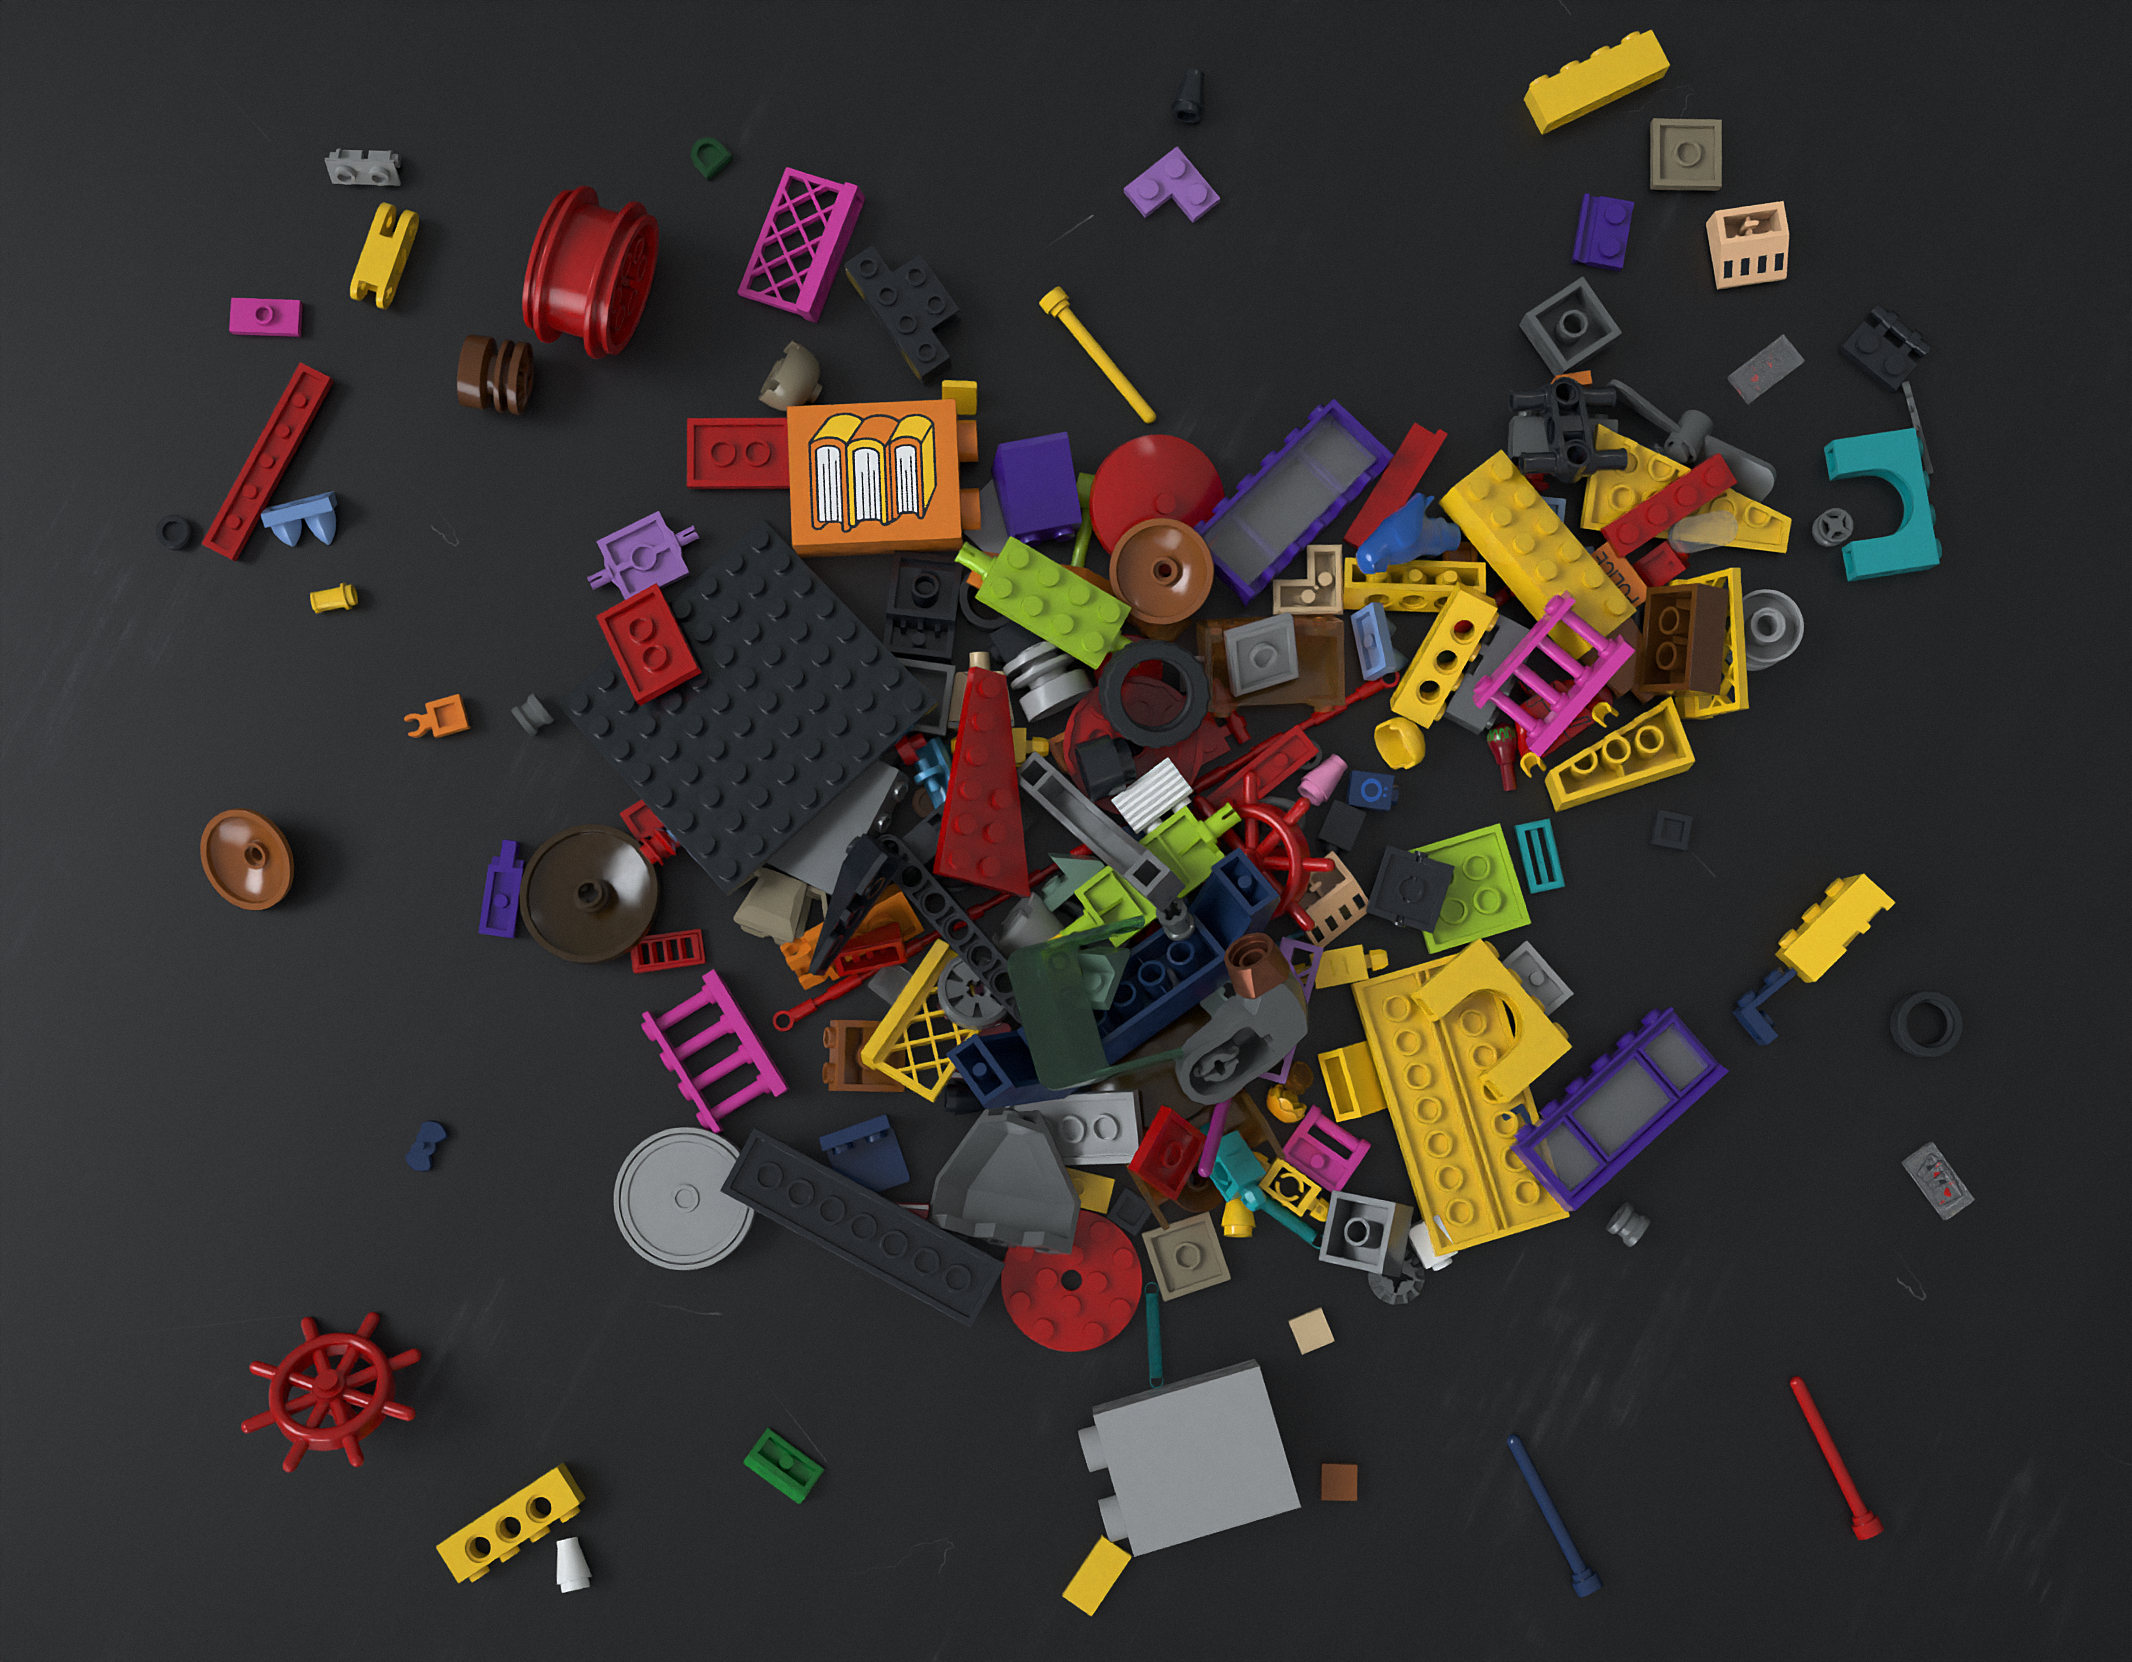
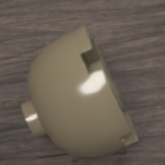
(792, 379)

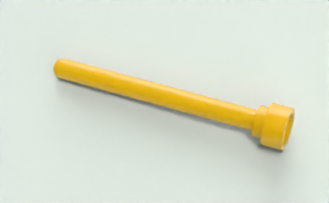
(1056, 304)

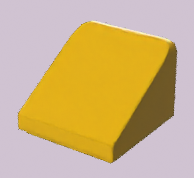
(964, 393)

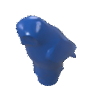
(1407, 536)

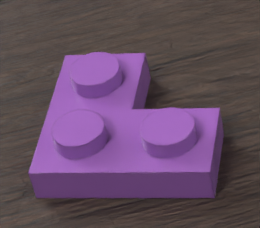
(1174, 178)

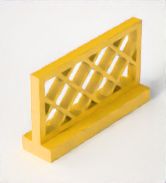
(1703, 706)
(903, 1014)

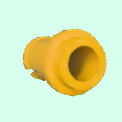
(334, 598)

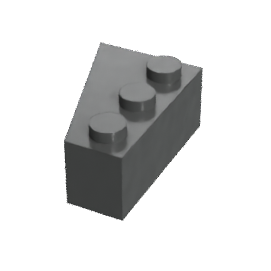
(1494, 650)

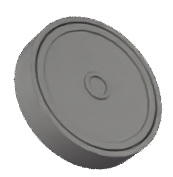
(673, 1200)

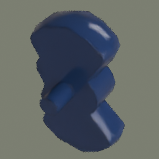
(426, 1145)

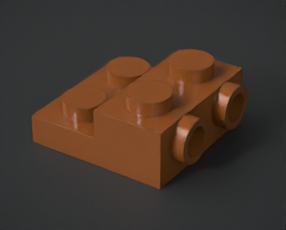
(845, 1065)

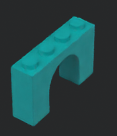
(1898, 460)

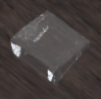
(890, 982)

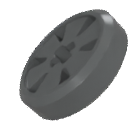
(969, 1011)

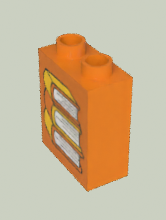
(880, 478)

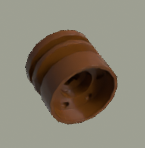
(493, 374)

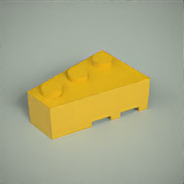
(1832, 926)

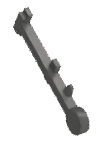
(1917, 425)

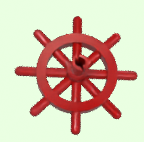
(1268, 854)
(332, 1392)

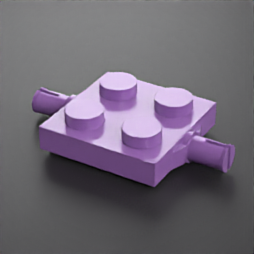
(643, 556)

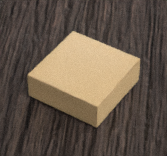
(1311, 1330)

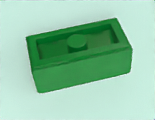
(783, 1466)

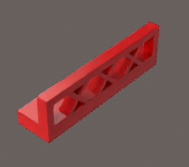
(1396, 482)

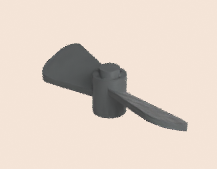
(1692, 443)

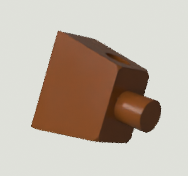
(1628, 674)

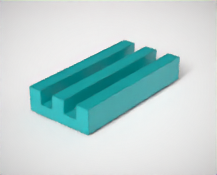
(1526, 860)

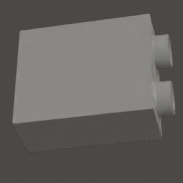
(1190, 1459)

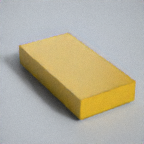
(1096, 1575)

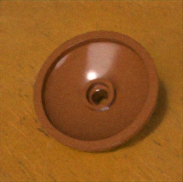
(1138, 576)
(247, 859)

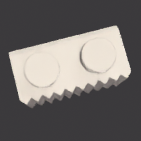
(1153, 796)

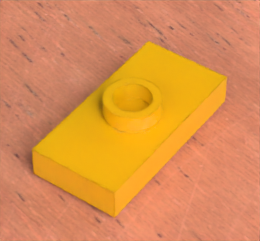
(1092, 1189)

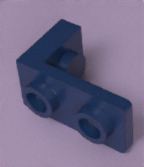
(1759, 1023)

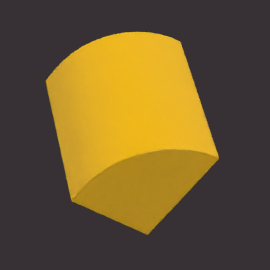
(1352, 1081)

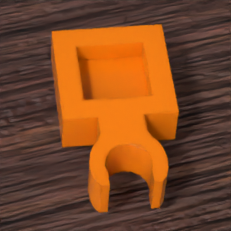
(443, 717)

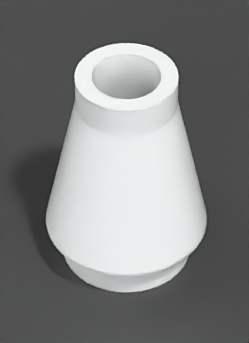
(571, 1566)

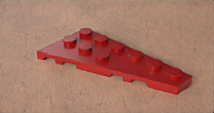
(982, 810)

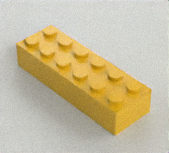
(1534, 550)

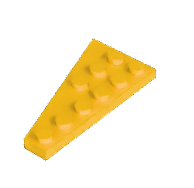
(1617, 491)

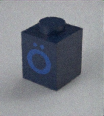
(1371, 791)

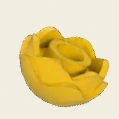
(1285, 1104)

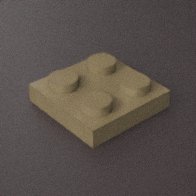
(1686, 154)
(1186, 1256)

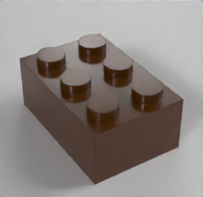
(1683, 640)

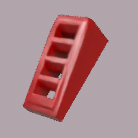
(697, 945)
(887, 946)

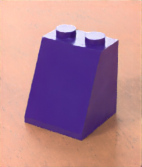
(1037, 489)

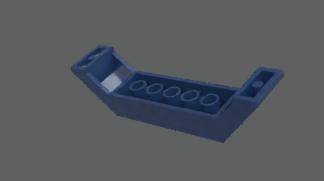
(1155, 988)

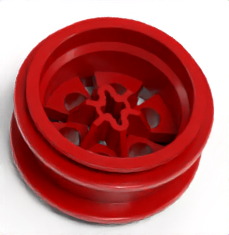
(590, 271)

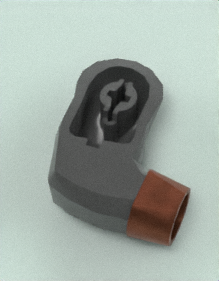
(1249, 1029)

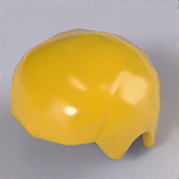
(1400, 742)

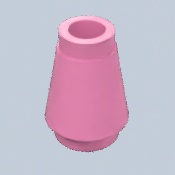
(1322, 780)

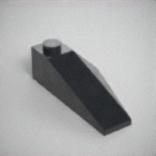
(858, 887)

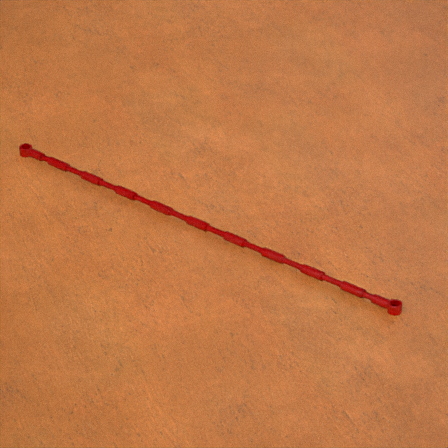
(1037, 876)

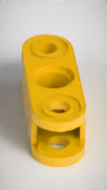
(384, 255)

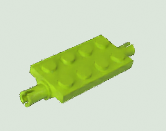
(1049, 600)
(1181, 844)

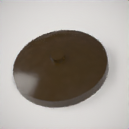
(589, 894)
(1160, 1084)

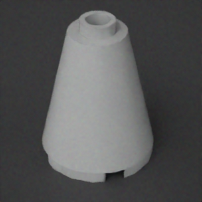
(1027, 925)

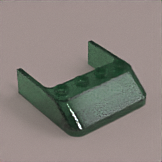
(1059, 1012)

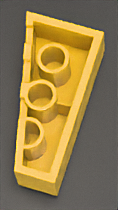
(1629, 757)

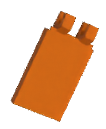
(889, 908)

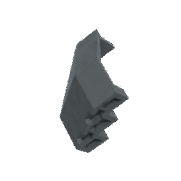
(1008, 1186)

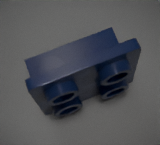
(868, 1154)

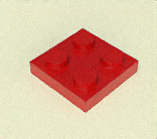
(1168, 1153)

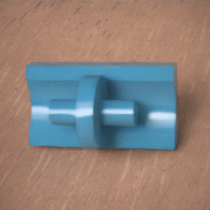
(934, 769)

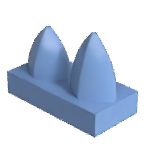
(317, 512)
(1373, 642)

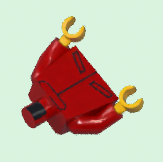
(1540, 708)

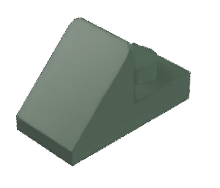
(1077, 871)
(1102, 973)

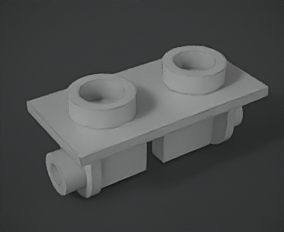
(350, 168)

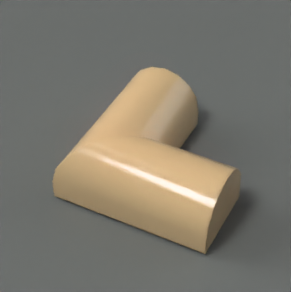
(1319, 592)

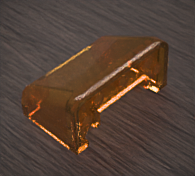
(1319, 664)

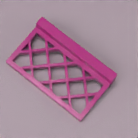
(830, 245)

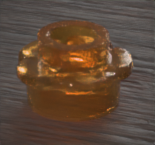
(1299, 1078)

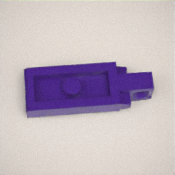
(502, 892)

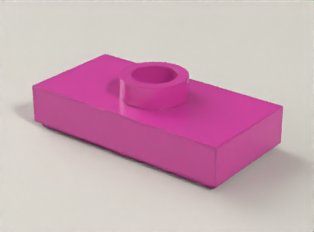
(266, 317)

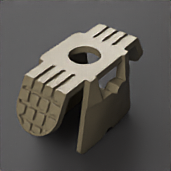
(778, 906)

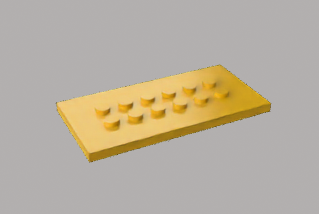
(1447, 1115)

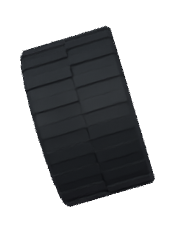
(1184, 723)

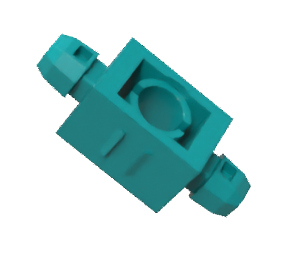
(1237, 1171)

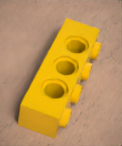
(1411, 585)
(1462, 604)
(460, 1548)

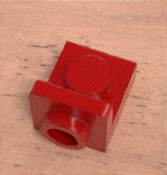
(1661, 565)

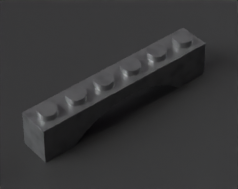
(1099, 832)

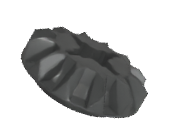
(1407, 1290)

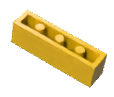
(1596, 81)

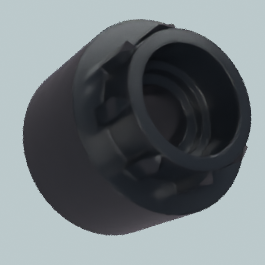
(1105, 766)

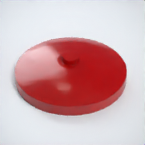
(1152, 481)

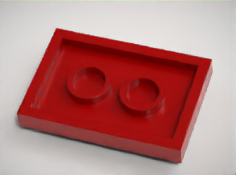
(737, 453)
(648, 644)

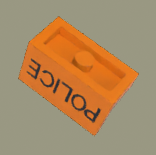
(1621, 574)

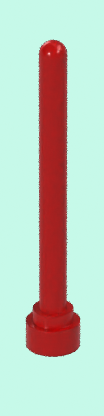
(1865, 1522)

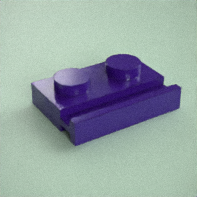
(1602, 232)

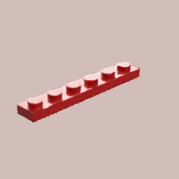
(267, 462)

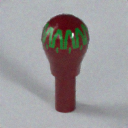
(1503, 744)

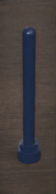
(1585, 1579)

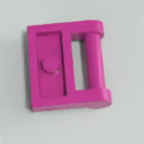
(1318, 1160)

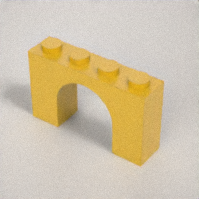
(1536, 1039)

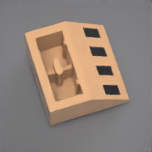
(1749, 244)
(1332, 902)

